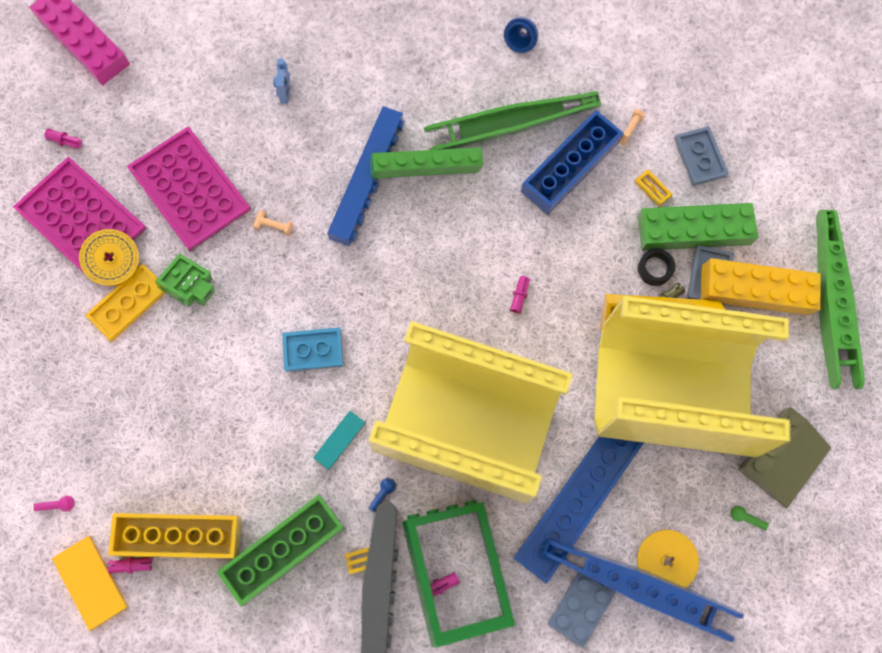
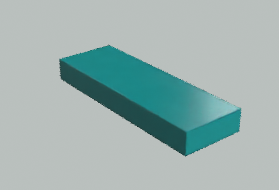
(339, 440)

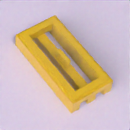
(648, 192)
(350, 563)

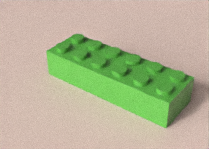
(697, 225)
(280, 550)

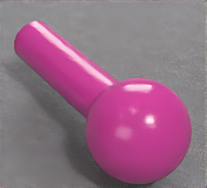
(65, 504)

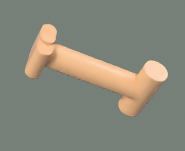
(637, 116)
(287, 228)

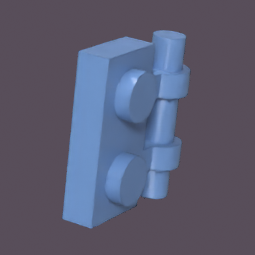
(282, 81)

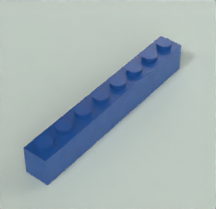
(361, 186)

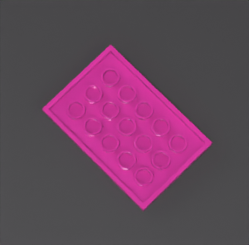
(189, 188)
(72, 207)

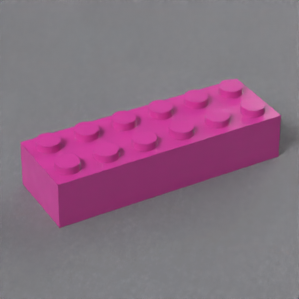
(81, 38)

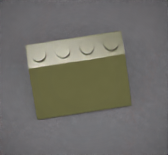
(789, 466)

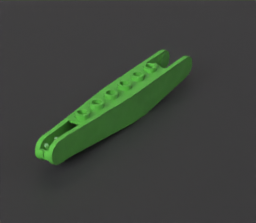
(511, 119)
(837, 302)

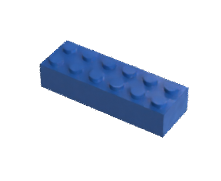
(571, 162)

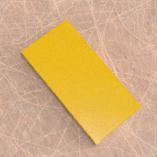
(125, 303)
(89, 583)

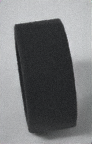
(666, 257)

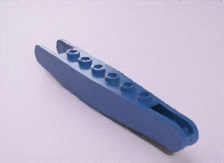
(645, 588)

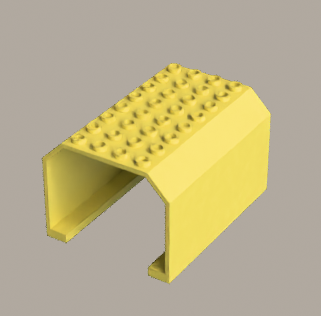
(684, 377)
(471, 413)

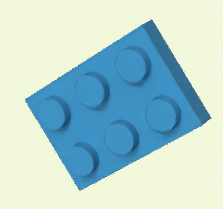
(312, 349)

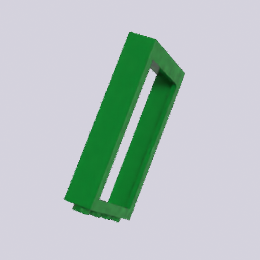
(469, 631)

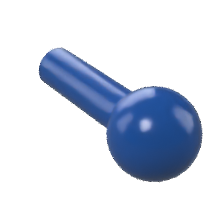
(387, 486)

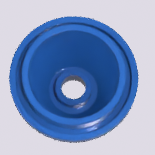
(516, 39)

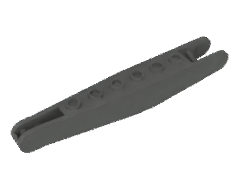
(378, 582)

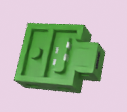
(186, 281)

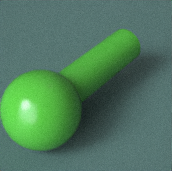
(739, 514)

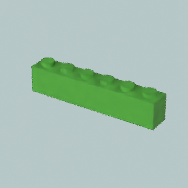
(425, 162)

